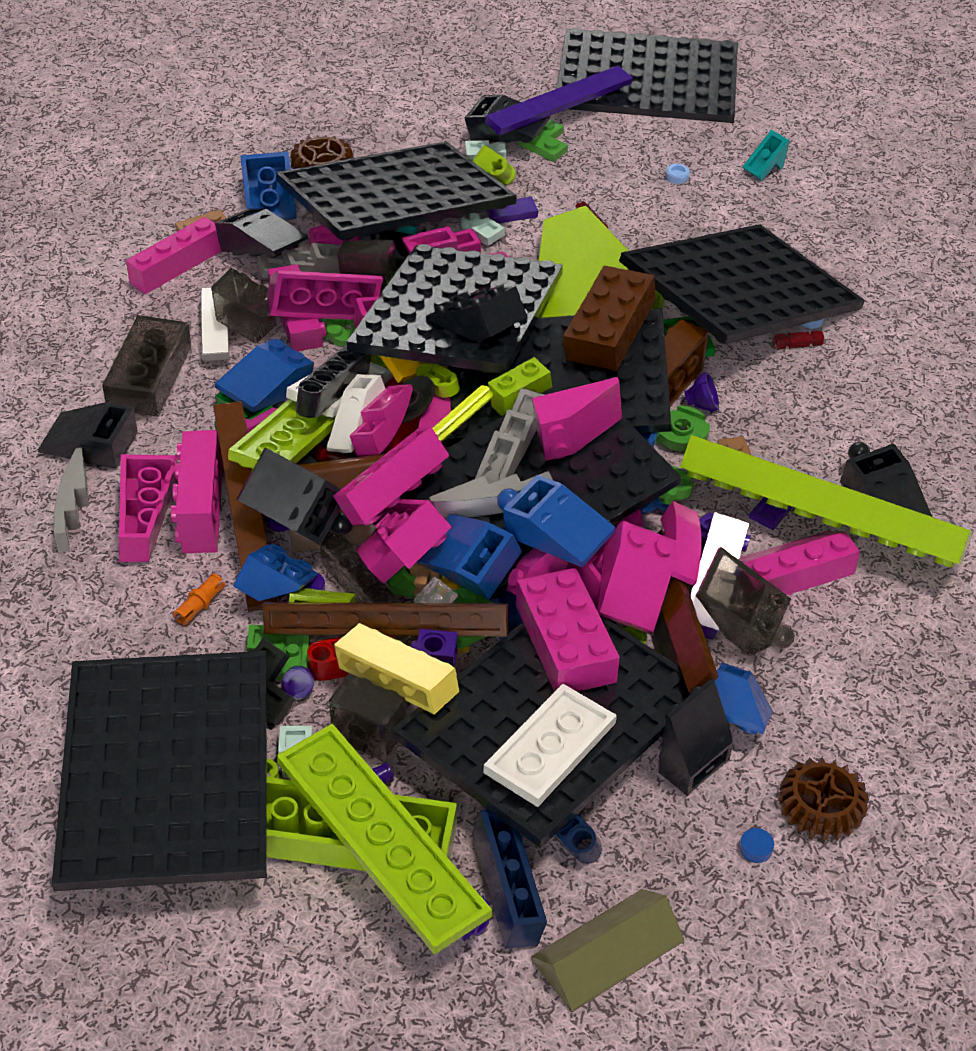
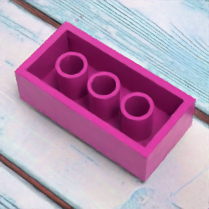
(198, 492)
(567, 630)

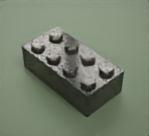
(148, 364)

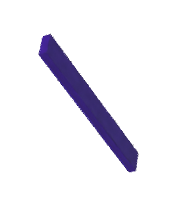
(558, 100)

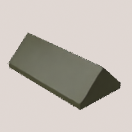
(609, 948)

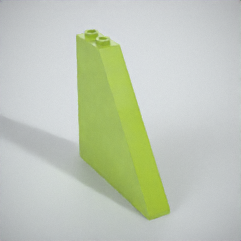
(583, 248)

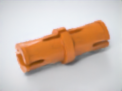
(198, 599)

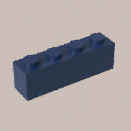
(509, 881)

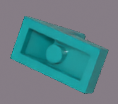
(769, 153)

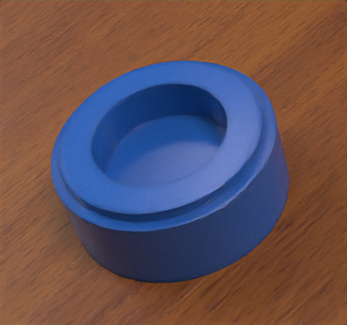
(756, 845)

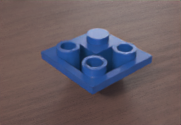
(273, 573)
(743, 699)

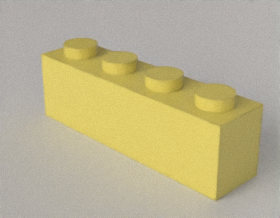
(397, 668)

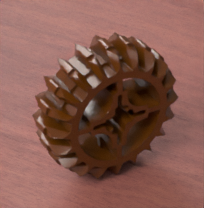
(319, 151)
(842, 807)

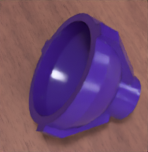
(703, 393)

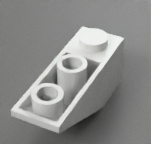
(355, 398)

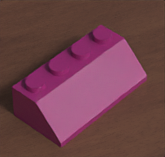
(319, 293)
(806, 561)

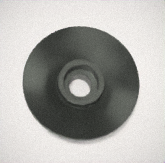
(421, 396)

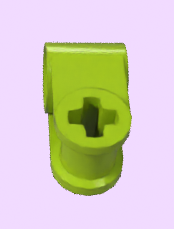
(495, 165)

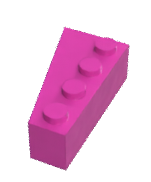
(144, 500)
(412, 529)

